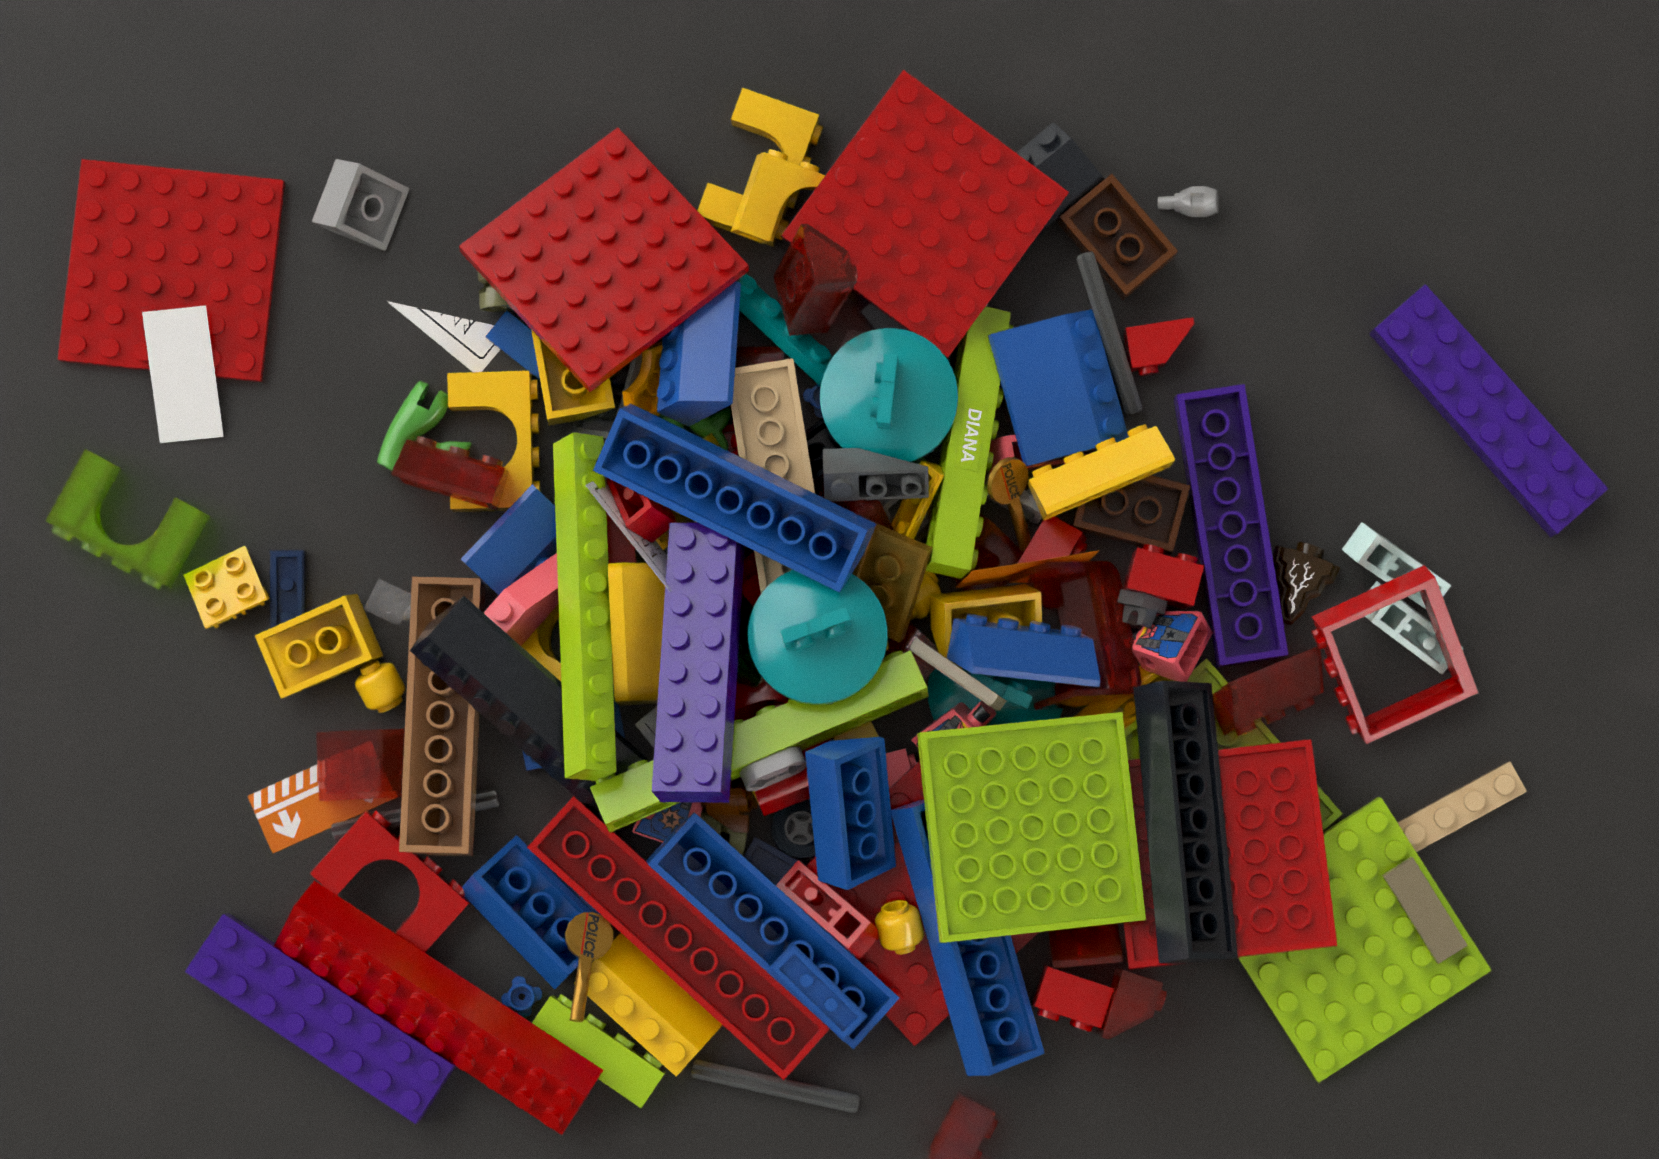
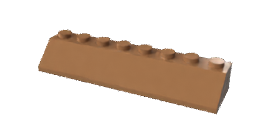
(438, 737)

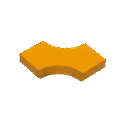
(644, 389)

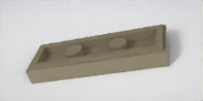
(957, 674)
(1424, 910)

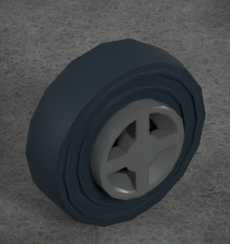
(788, 825)

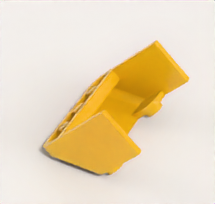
(636, 631)

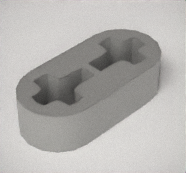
(773, 769)

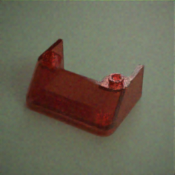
(1088, 599)

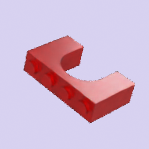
(792, 789)
(372, 841)

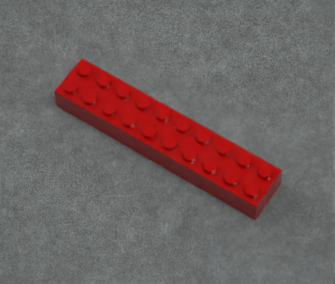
(678, 937)
(437, 1007)

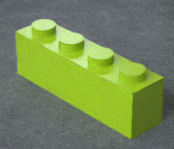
(623, 1068)

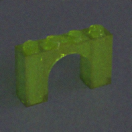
(79, 516)

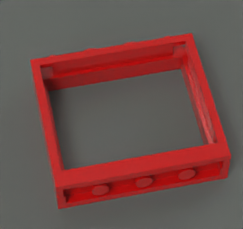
(1421, 704)

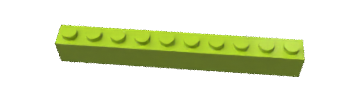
(583, 611)
(795, 724)

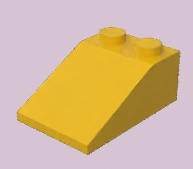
(319, 645)

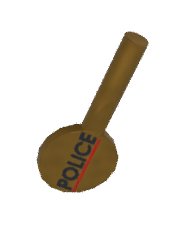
(1005, 486)
(587, 938)

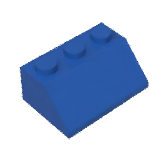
(515, 542)

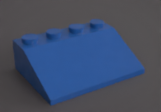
(1058, 387)

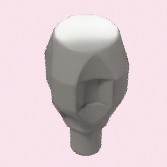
(1193, 201)

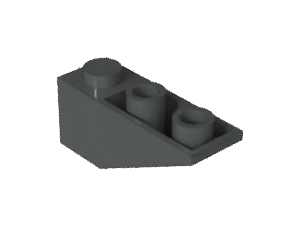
(863, 474)

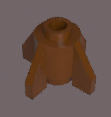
(731, 813)

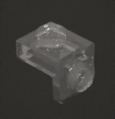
(389, 603)

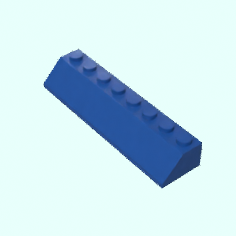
(734, 497)
(761, 915)
(976, 975)

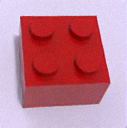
(1164, 576)
(1071, 997)

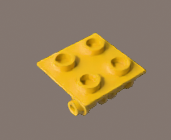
(226, 587)

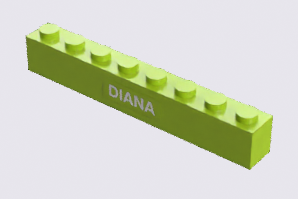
(966, 451)

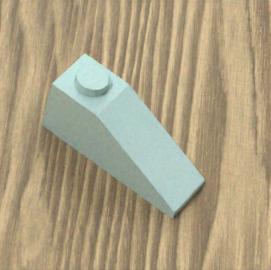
(1385, 558)
(1411, 631)

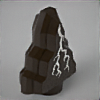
(1301, 577)

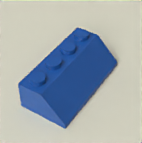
(700, 361)
(1023, 651)
(850, 810)
(527, 908)

